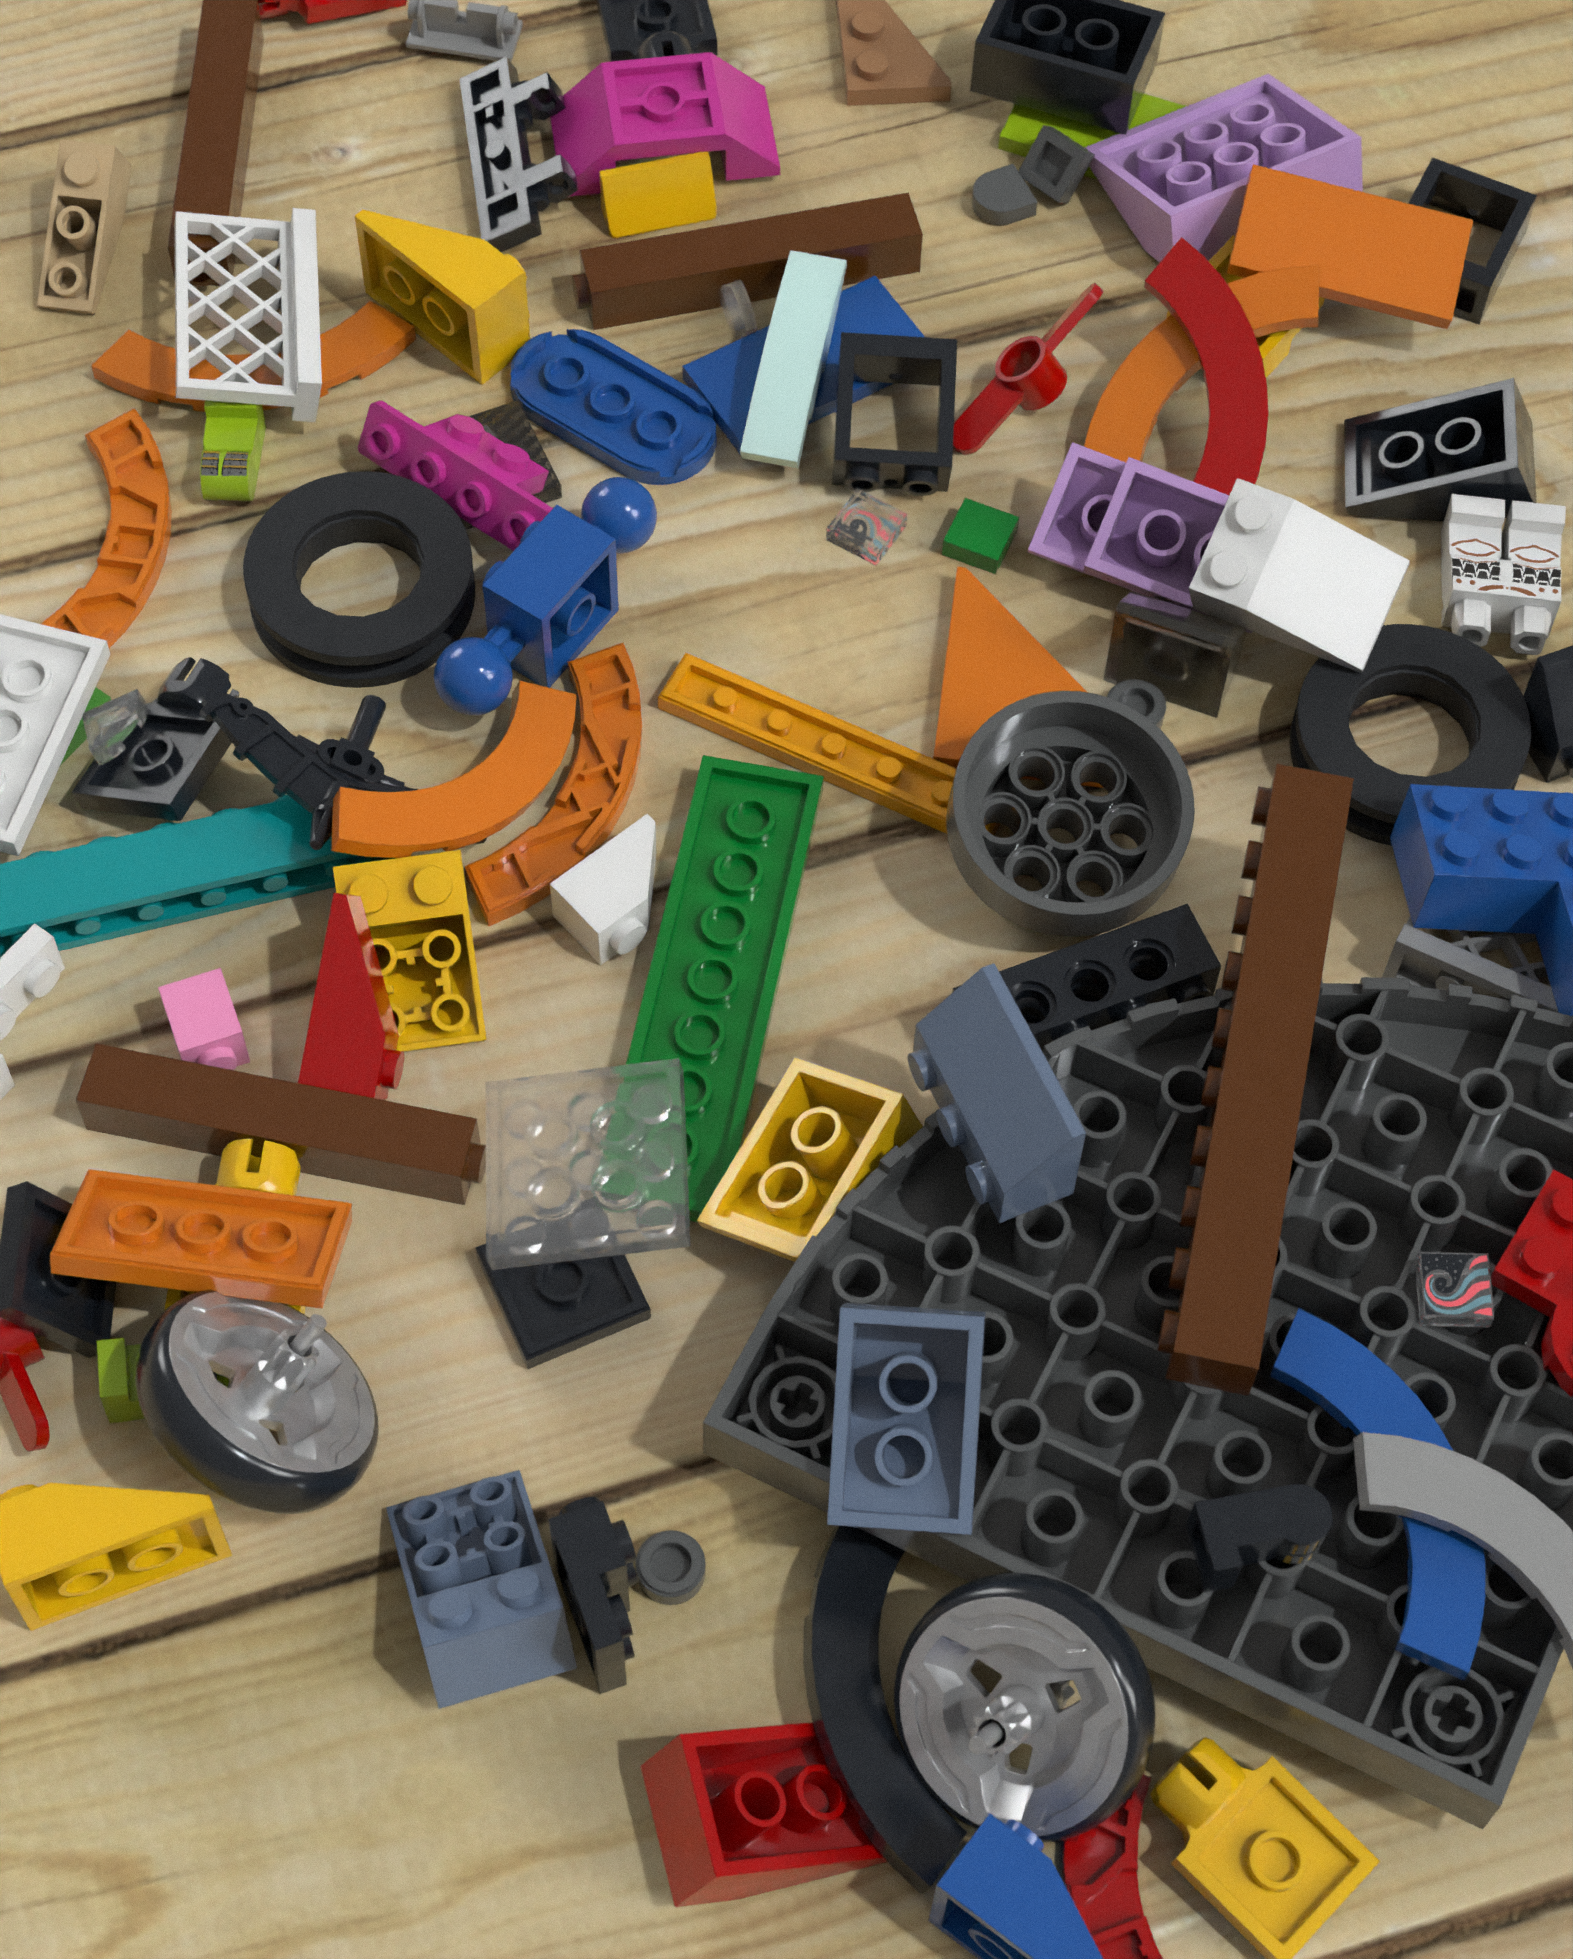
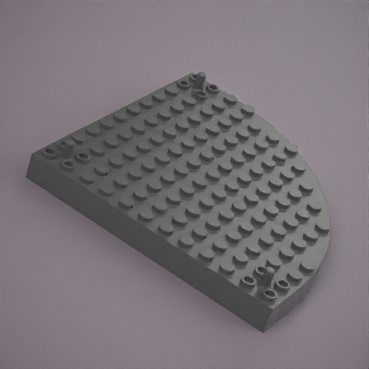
(1414, 1135)

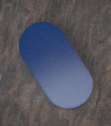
(614, 406)

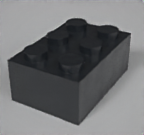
(1069, 57)

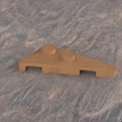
(884, 58)

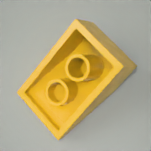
(449, 287)
(805, 1156)
(93, 1544)

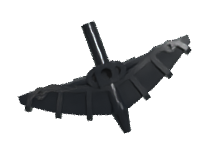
(300, 766)

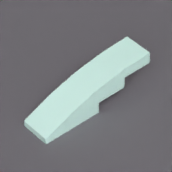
(793, 359)

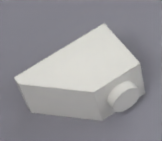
(610, 893)

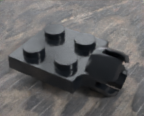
(656, 28)
(168, 756)

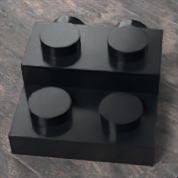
(595, 1574)

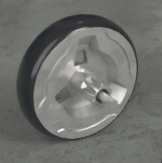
(224, 1432)
(1039, 1641)

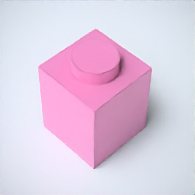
(205, 1021)

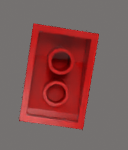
(750, 1814)

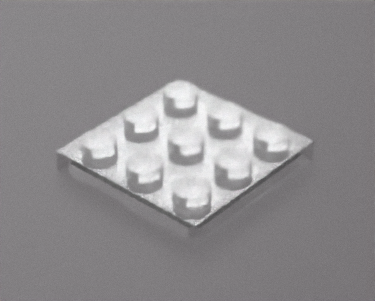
(586, 1164)

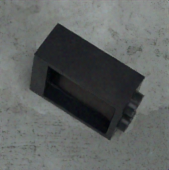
(1488, 204)
(903, 362)

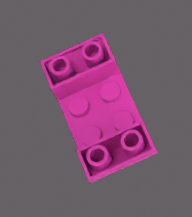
(663, 111)

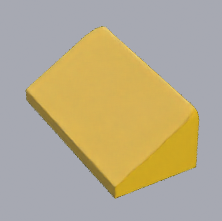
(658, 194)

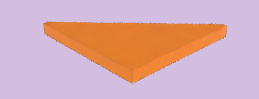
(988, 667)

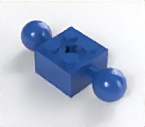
(547, 597)

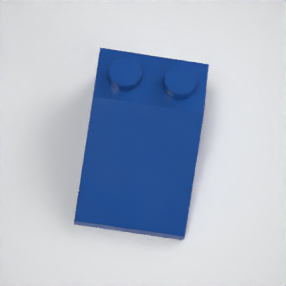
(1009, 1899)

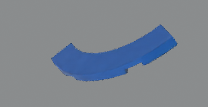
(1369, 1397)

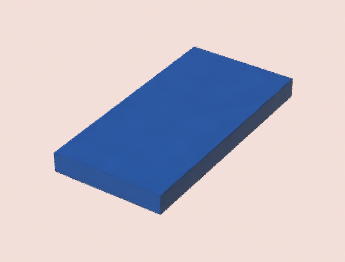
(730, 373)

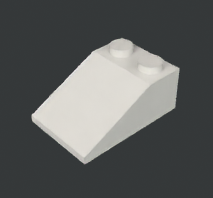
(1296, 576)

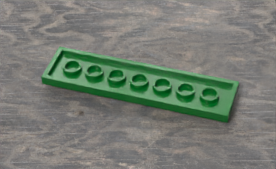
(725, 950)

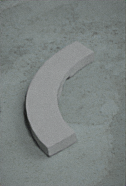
(1479, 1503)

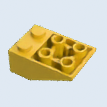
(422, 945)

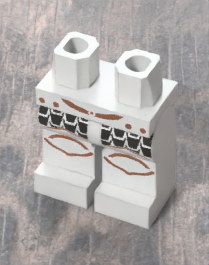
(1504, 578)

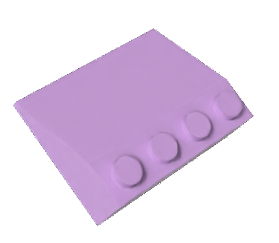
(1193, 165)

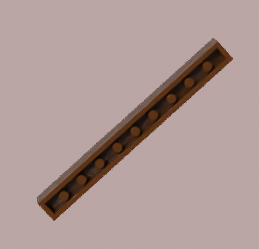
(1259, 1085)

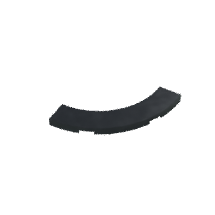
(853, 1714)

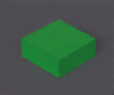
(980, 535)

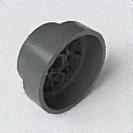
(1064, 743)

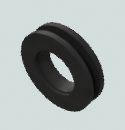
(346, 511)
(1414, 664)

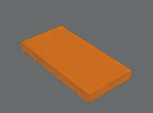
(1366, 245)
(202, 1238)

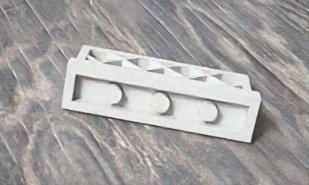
(296, 323)

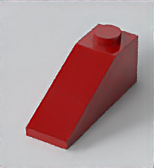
(351, 1019)

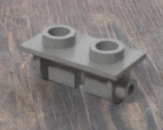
(478, 33)

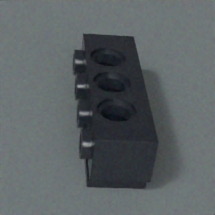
(1114, 974)

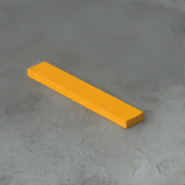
(811, 741)

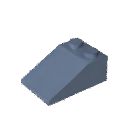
(906, 1418)

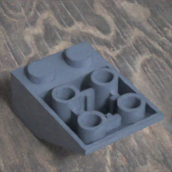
(481, 1589)

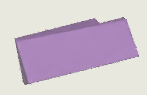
(1128, 524)

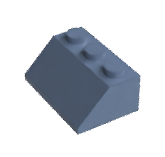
(997, 1098)

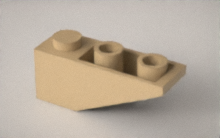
(83, 225)

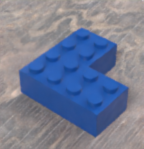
(1492, 867)

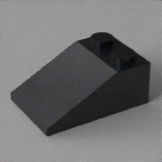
(1424, 451)

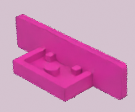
(464, 465)

